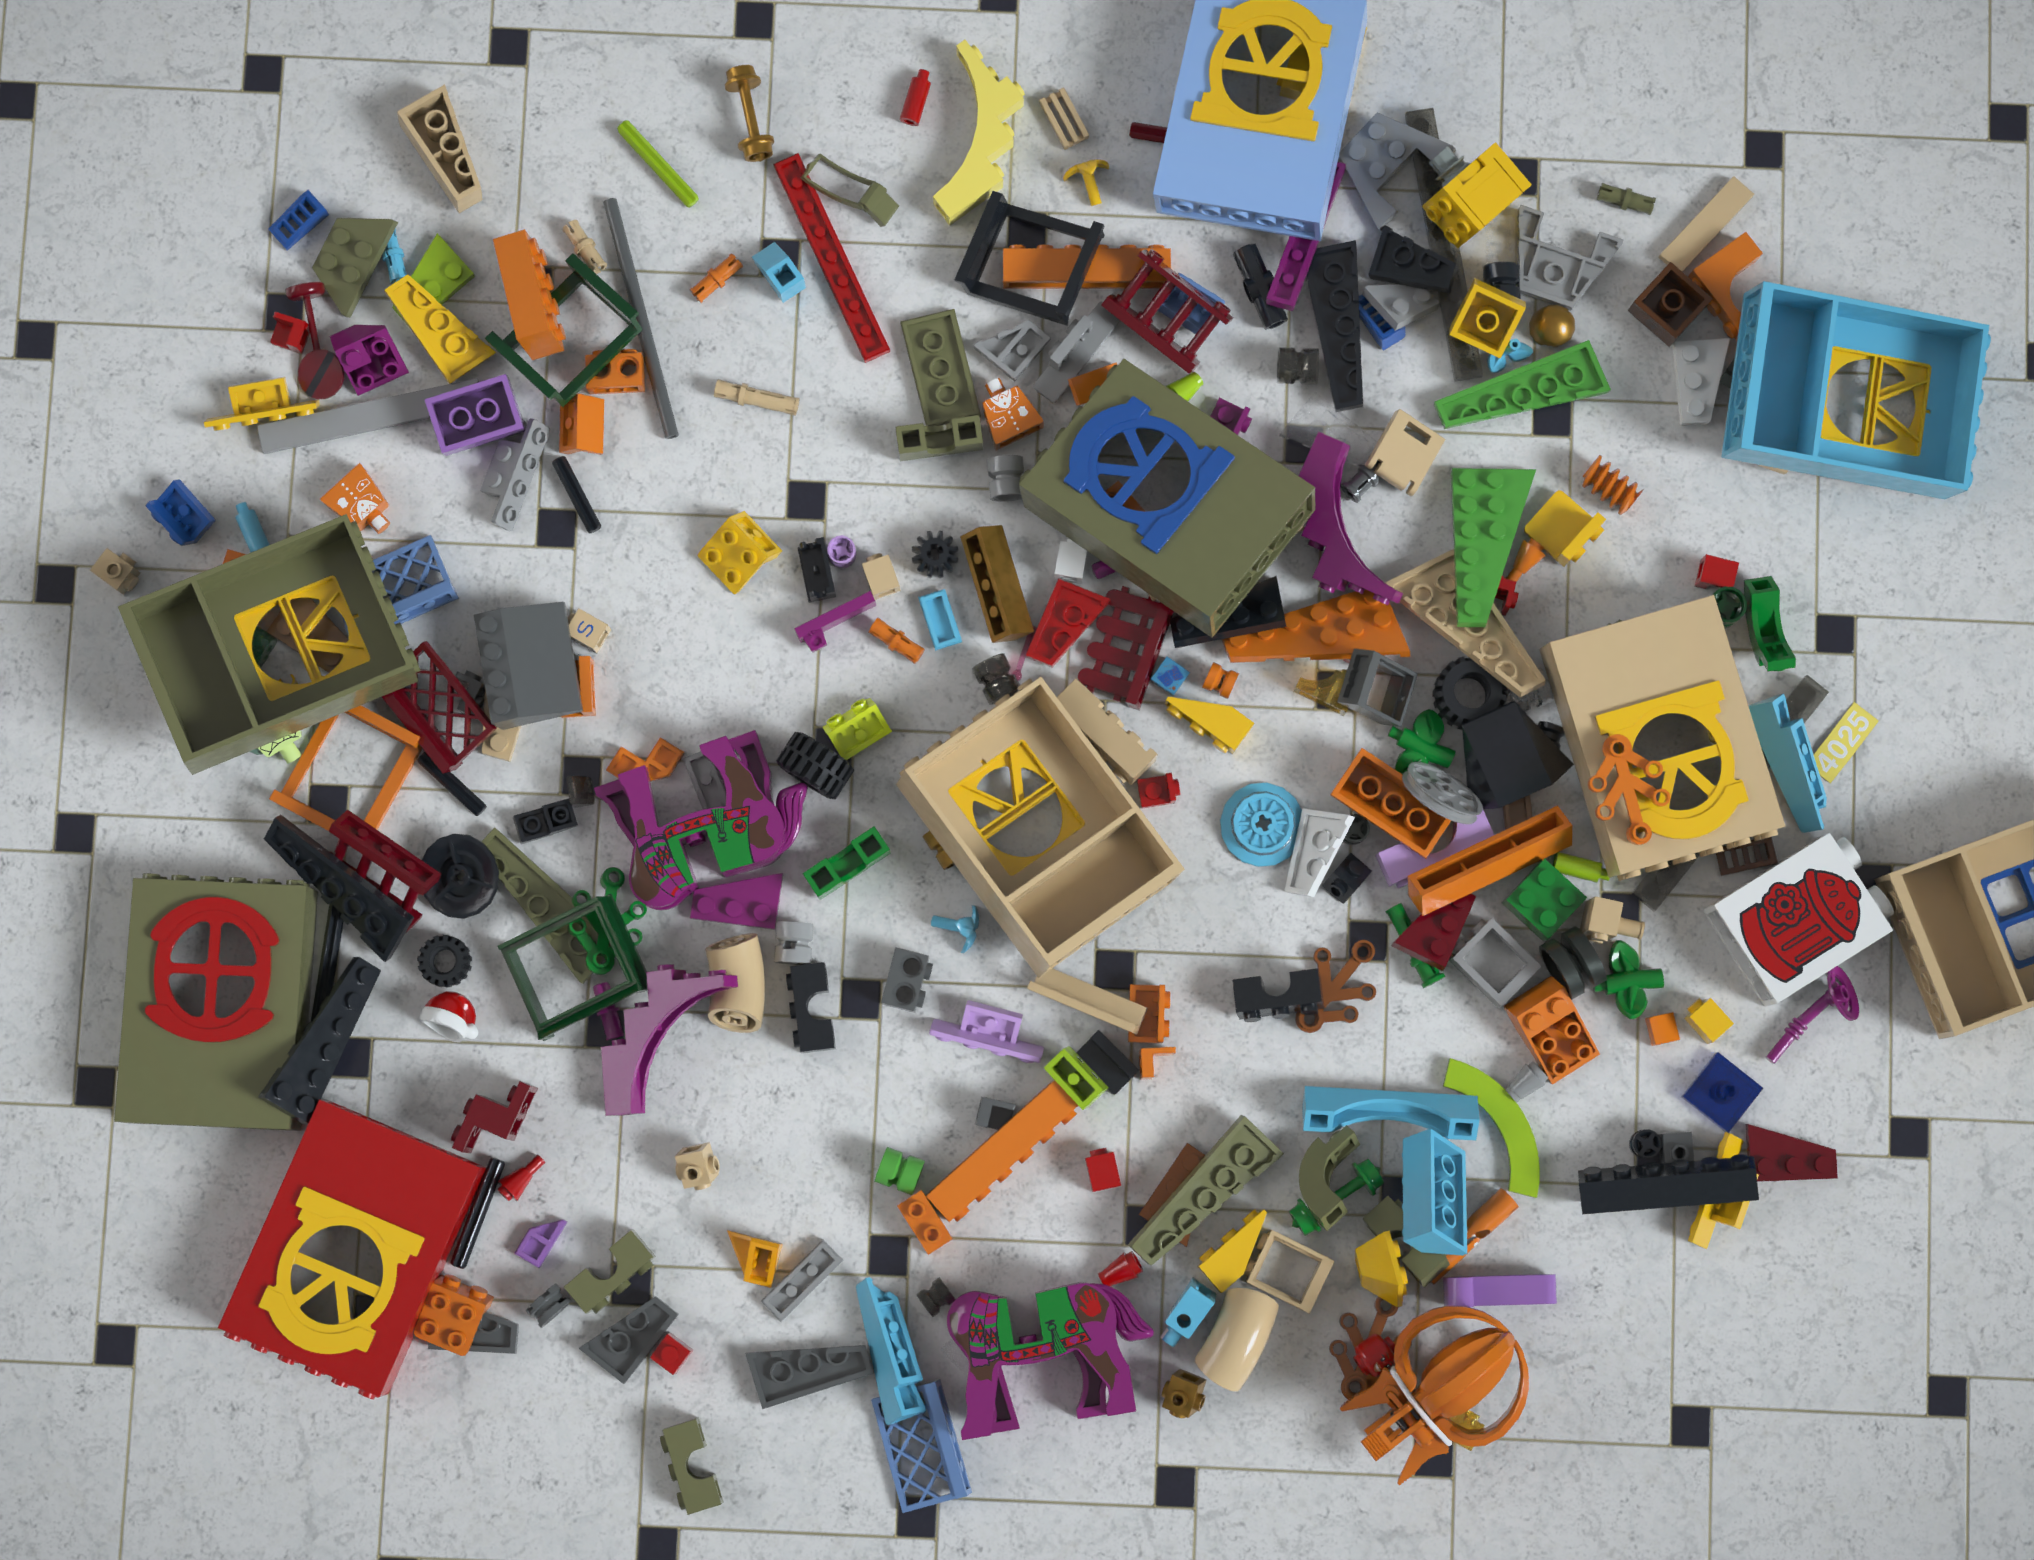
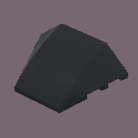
(1509, 756)

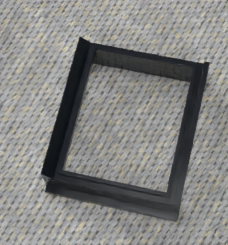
(985, 239)

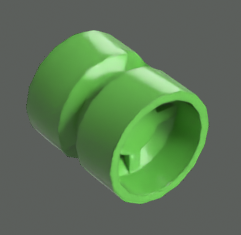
(899, 1171)

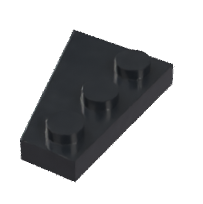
(1408, 264)

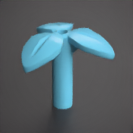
(1515, 350)
(965, 926)

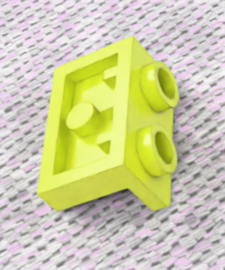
(856, 728)

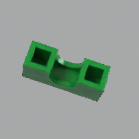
(847, 864)

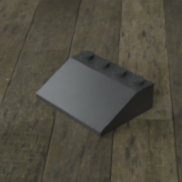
(528, 664)

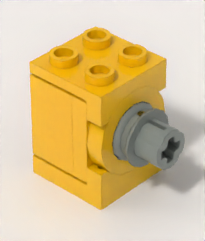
(1472, 191)

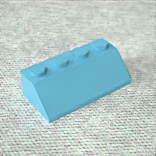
(1434, 1194)

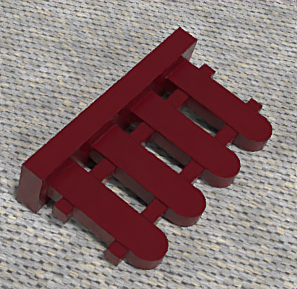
(1127, 660)

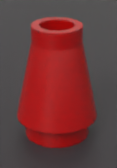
(1122, 1269)

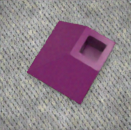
(368, 356)

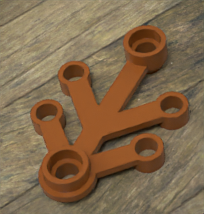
(1332, 990)
(1356, 1338)

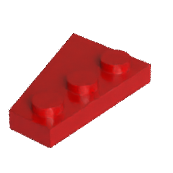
(1064, 621)

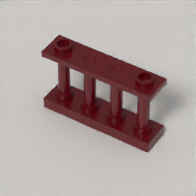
(1142, 322)
(388, 855)

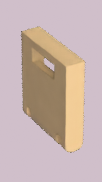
(1402, 455)

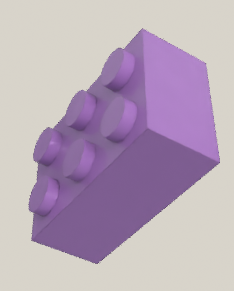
(475, 415)

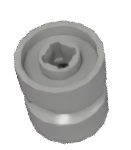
(1006, 474)
(789, 933)

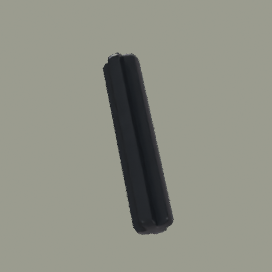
(576, 494)
(453, 785)

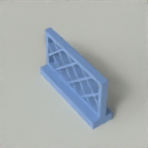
(421, 600)
(946, 1446)

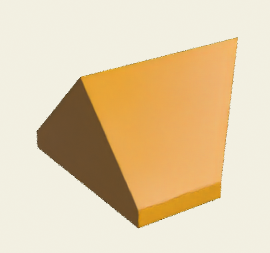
(756, 1257)

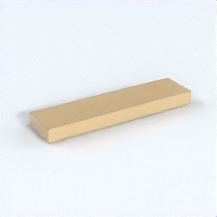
(1707, 224)

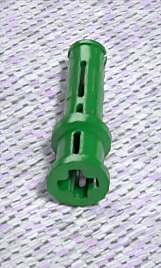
(1401, 922)

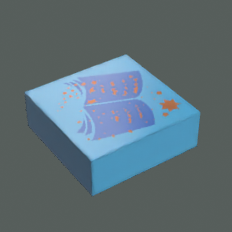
(1170, 676)

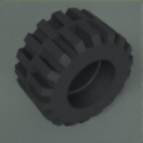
(1445, 697)
(815, 765)

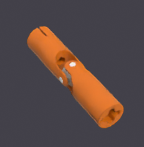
(1482, 1223)

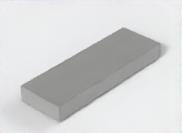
(706, 781)
(801, 1280)

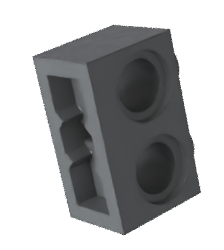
(899, 978)

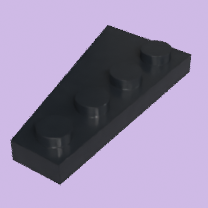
(1260, 612)

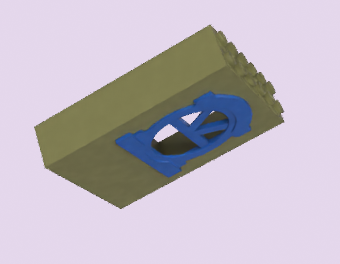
(1206, 545)

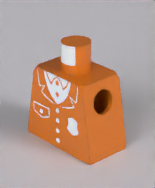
(1009, 414)
(359, 499)

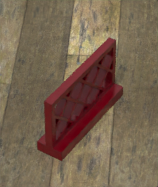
(417, 722)

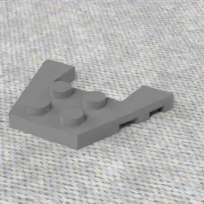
(1378, 154)
(1553, 272)

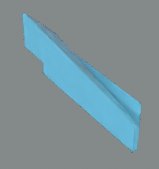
(891, 1353)

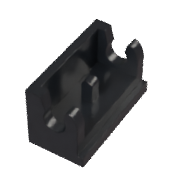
(816, 570)

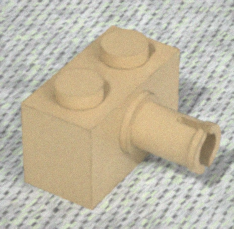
(1603, 921)

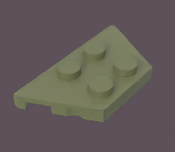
(351, 258)

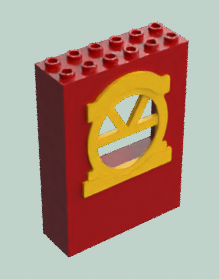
(393, 1190)

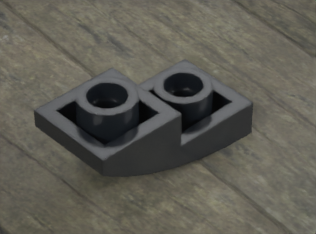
(545, 821)

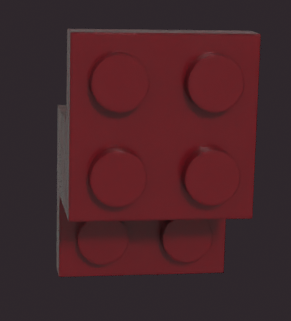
(493, 1117)

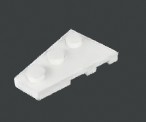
(1697, 377)

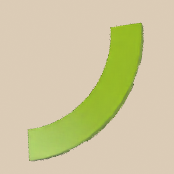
(1508, 1118)

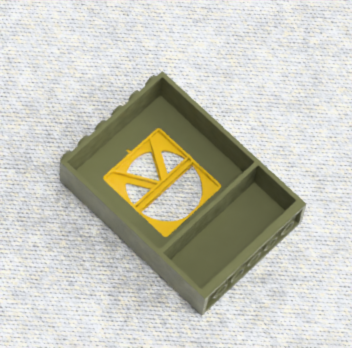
(201, 632)

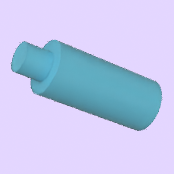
(251, 527)

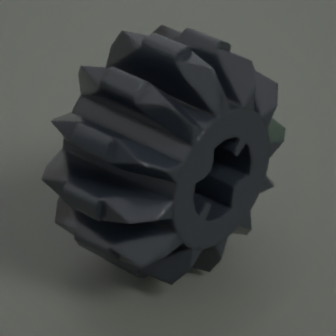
(945, 557)

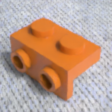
(1153, 1026)

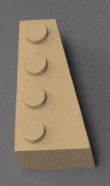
(440, 143)
(1106, 734)

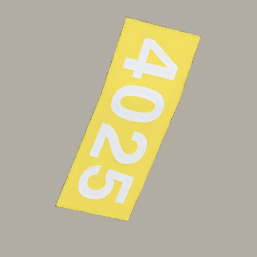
(1843, 741)

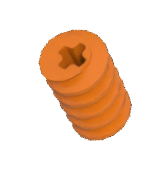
(1611, 485)

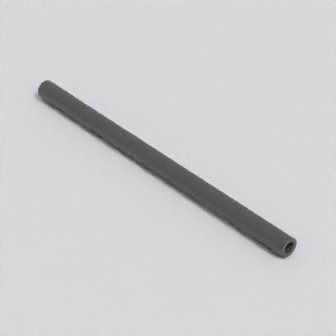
(636, 301)

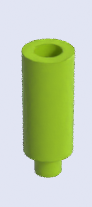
(1580, 867)

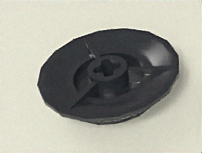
(479, 885)

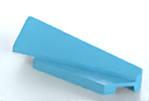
(1791, 760)

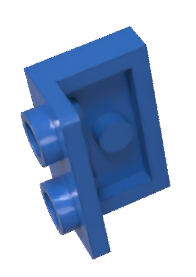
(181, 514)

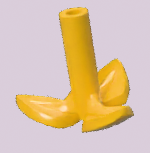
(1087, 170)

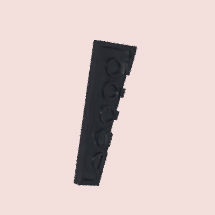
(1335, 304)
(359, 902)

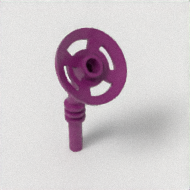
(1836, 996)

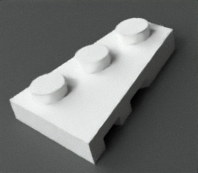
(1314, 849)

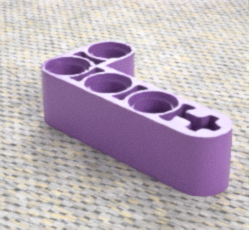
(1500, 1290)

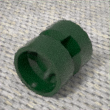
(1731, 605)

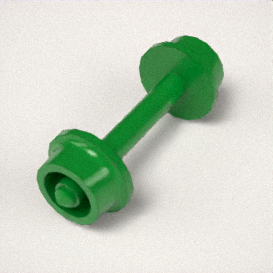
(1367, 1176)

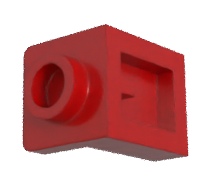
(1158, 790)

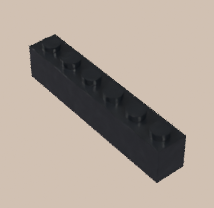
(1668, 1184)

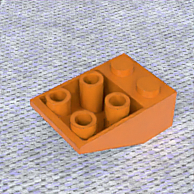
(1552, 1029)

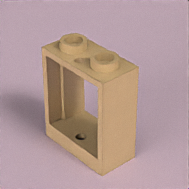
(1317, 1279)

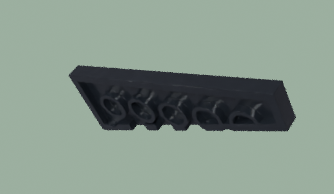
(311, 1062)

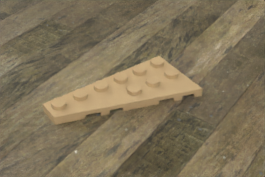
(1432, 597)

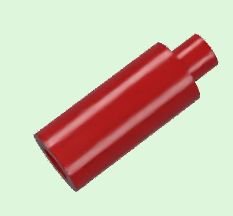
(916, 99)

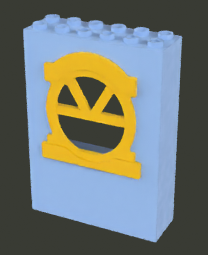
(1252, 167)

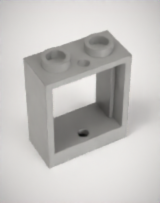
(1515, 983)

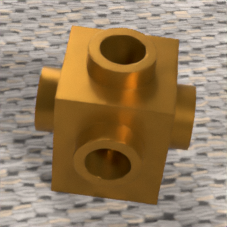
(1184, 1394)

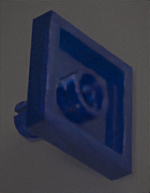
(1722, 1092)

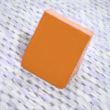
(1662, 1029)

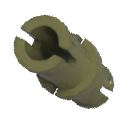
(1626, 198)

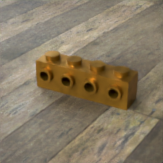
(997, 583)

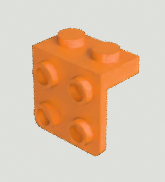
(452, 1314)

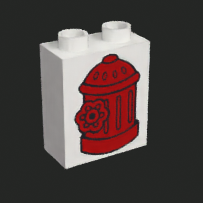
(1800, 918)

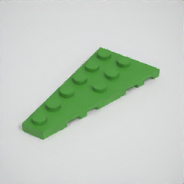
(1485, 521)

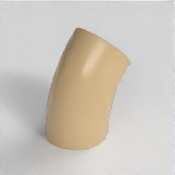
(740, 1007)
(1237, 1337)

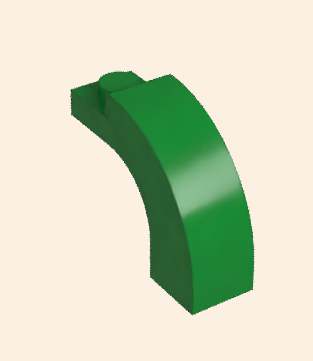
(1765, 624)

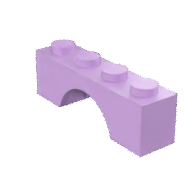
(1401, 861)

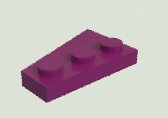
(741, 903)

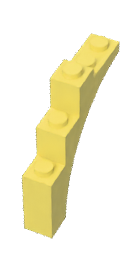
(992, 139)

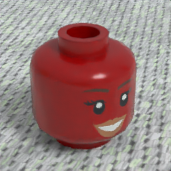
(1374, 1355)

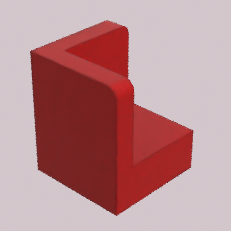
(290, 333)
(1716, 572)

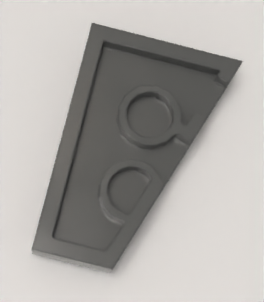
(493, 1335)
(631, 1339)

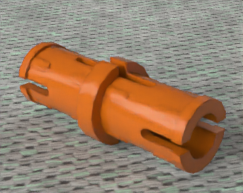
(716, 278)
(896, 640)

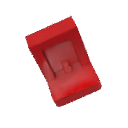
(1506, 593)

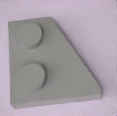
(1014, 348)

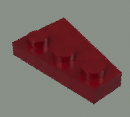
(1436, 933)
(1788, 1158)

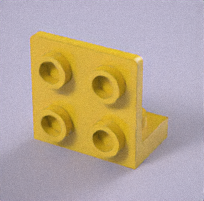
(738, 551)

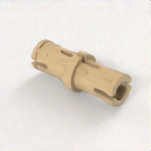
(584, 246)

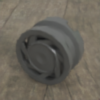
(548, 1305)

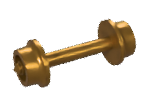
(742, 80)

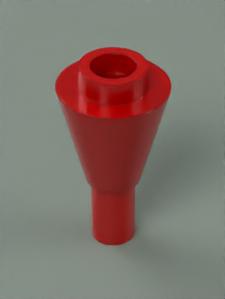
(515, 1183)

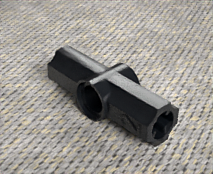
(1257, 285)

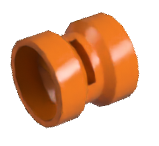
(1214, 677)

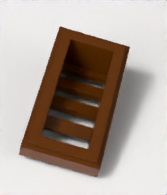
(1770, 850)

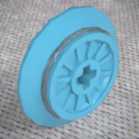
(1252, 843)

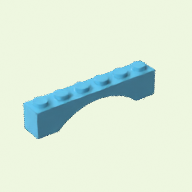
(1447, 1114)

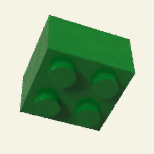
(1544, 900)

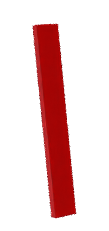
(832, 259)

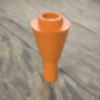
(1528, 556)

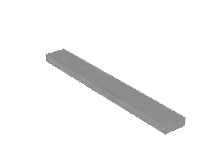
(350, 419)

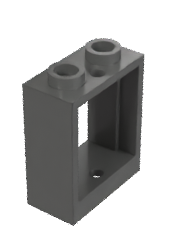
(1360, 680)

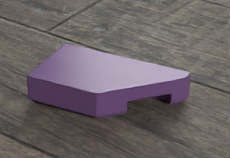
(539, 1242)

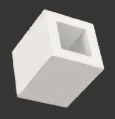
(1070, 562)

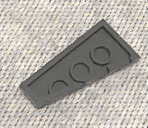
(800, 1372)

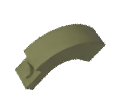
(1316, 1173)

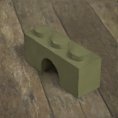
(956, 437)
(1389, 1217)
(632, 1257)
(696, 1492)

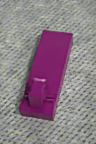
(812, 631)

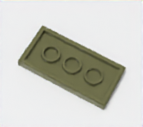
(940, 368)

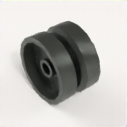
(1573, 962)

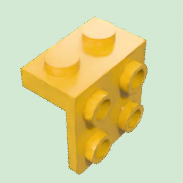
(1564, 528)

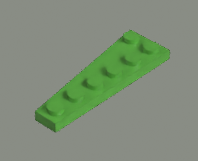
(1543, 383)

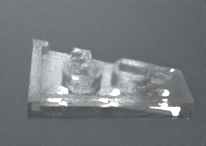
(1320, 416)

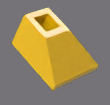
(1381, 1270)

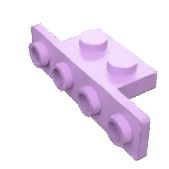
(988, 1029)

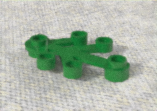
(602, 942)

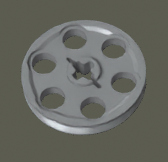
(1442, 793)

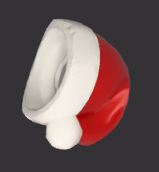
(450, 1016)

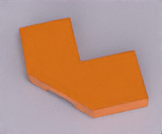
(660, 762)

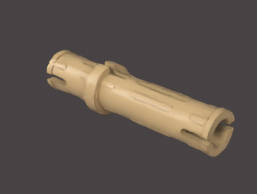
(756, 397)

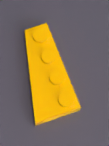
(441, 334)

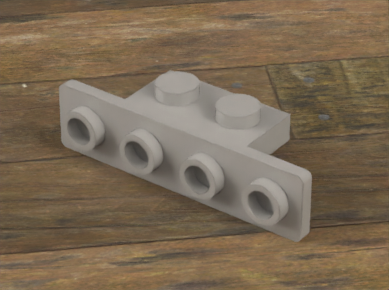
(1075, 351)
(513, 471)

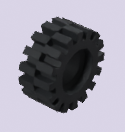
(428, 954)

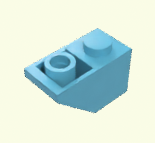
(779, 271)

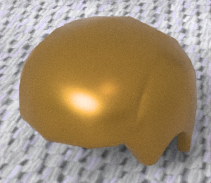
(1552, 325)

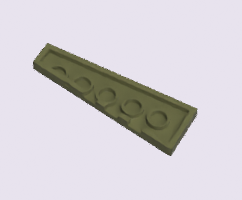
(541, 901)
(1220, 1174)

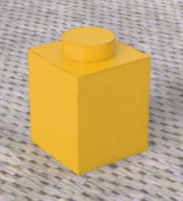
(1708, 1019)

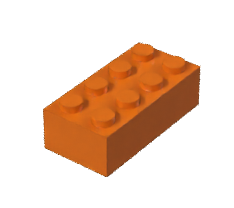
(529, 294)

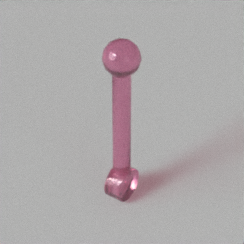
(1017, 672)

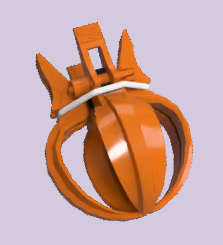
(1449, 1387)

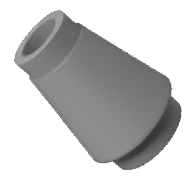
(1527, 1081)

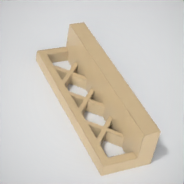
(1090, 1000)

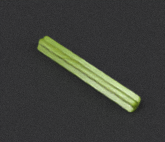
(657, 163)

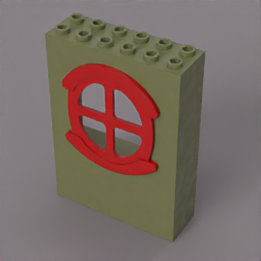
(209, 1066)

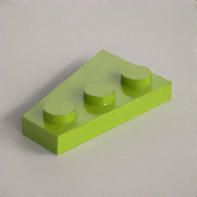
(441, 272)

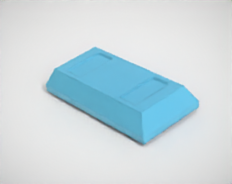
(940, 619)

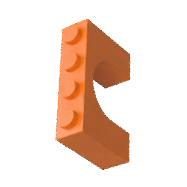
(1716, 277)

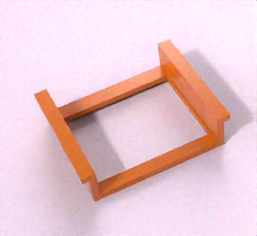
(388, 791)

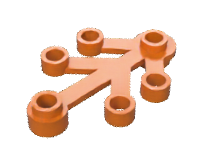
(1627, 784)

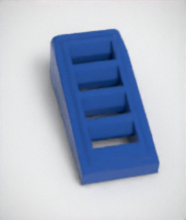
(304, 227)
(1384, 335)

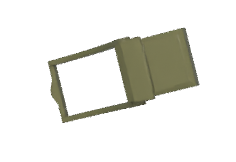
(874, 201)

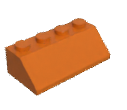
(1382, 798)

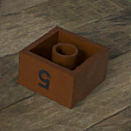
(1670, 304)

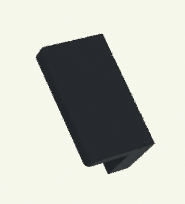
(1107, 1062)

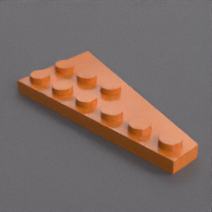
(1325, 632)

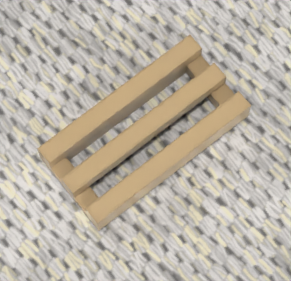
(1053, 98)

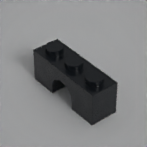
(806, 983)
(1303, 996)

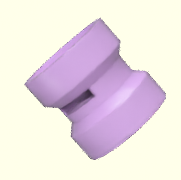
(840, 547)

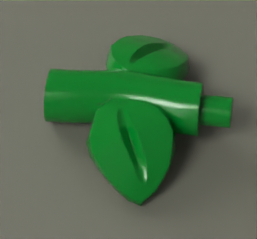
(1421, 742)
(1629, 980)

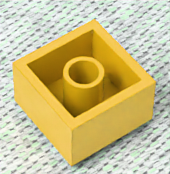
(1487, 318)

